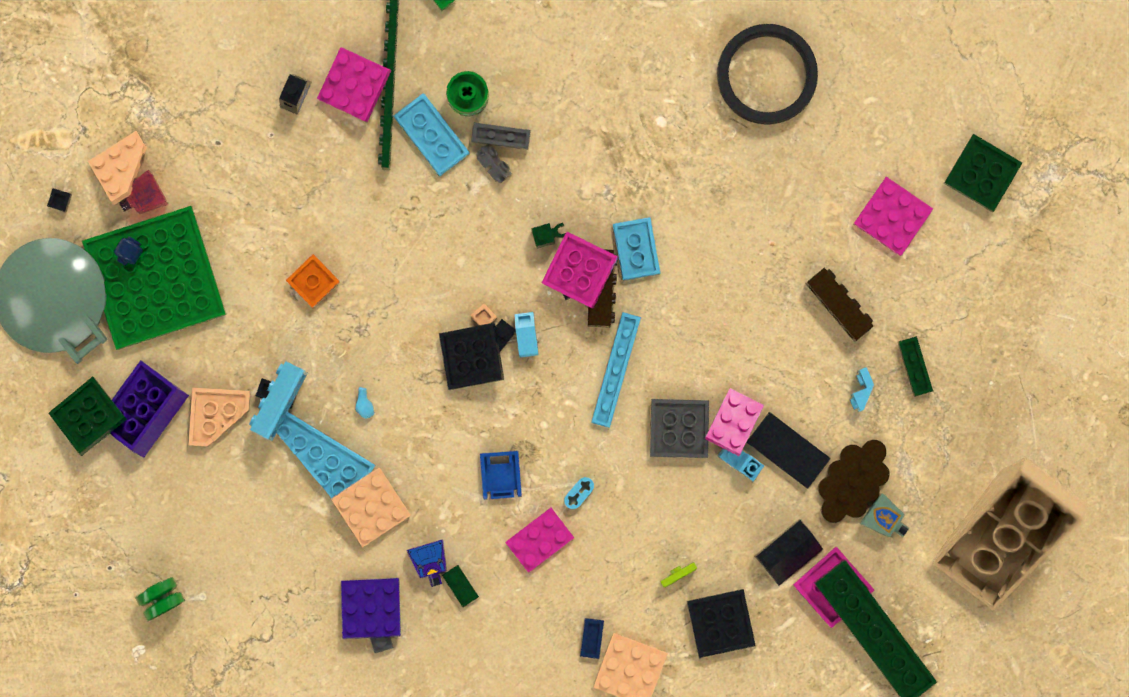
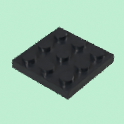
(471, 356)
(721, 623)

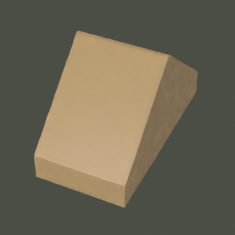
(1009, 532)

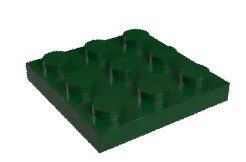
(983, 173)
(87, 416)

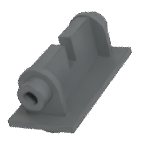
(488, 156)

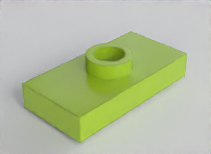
(678, 573)

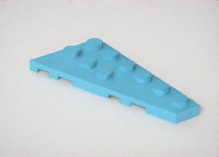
(326, 459)

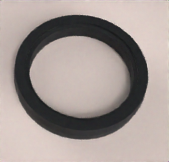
(790, 37)

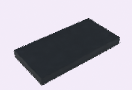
(788, 450)

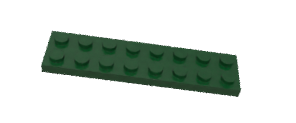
(875, 631)

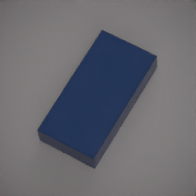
(592, 638)

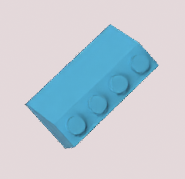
(280, 397)

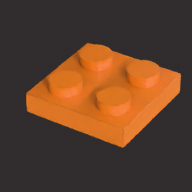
(312, 281)

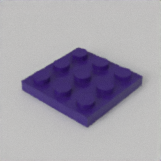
(371, 608)

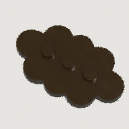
(853, 481)

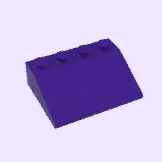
(149, 405)

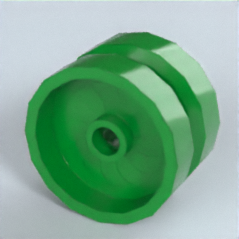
(467, 82)
(158, 596)

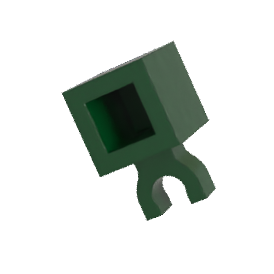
(545, 235)

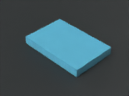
(636, 248)

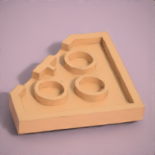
(119, 166)
(214, 413)

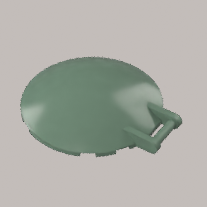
(52, 297)

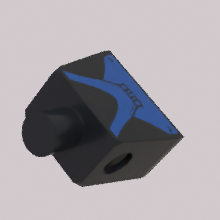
(294, 93)

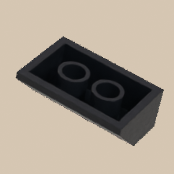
(789, 552)

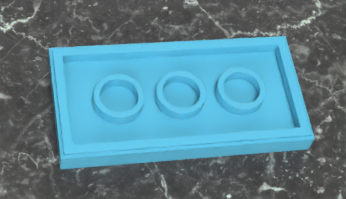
(431, 134)

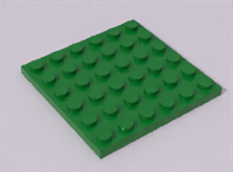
(168, 284)

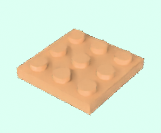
(370, 507)
(630, 668)

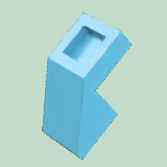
(526, 334)
(861, 397)
(743, 463)

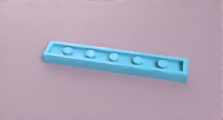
(616, 370)

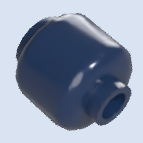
(128, 251)

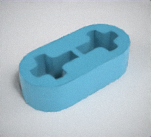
(575, 489)

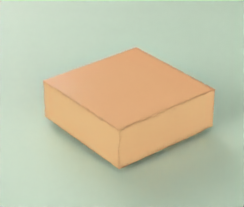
(483, 315)

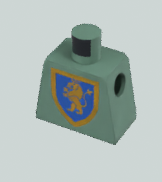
(885, 517)

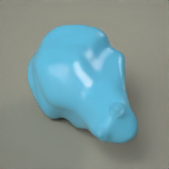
(363, 405)

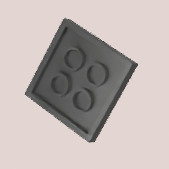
(679, 428)

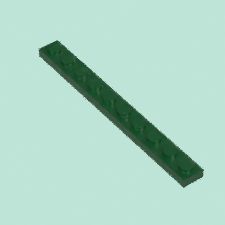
(387, 102)

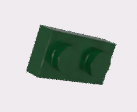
(460, 585)

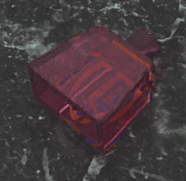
(145, 195)

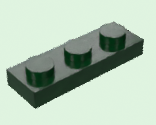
(915, 366)

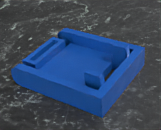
(500, 478)

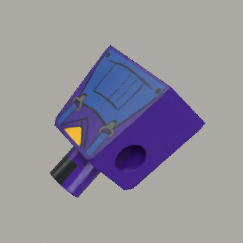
(429, 561)

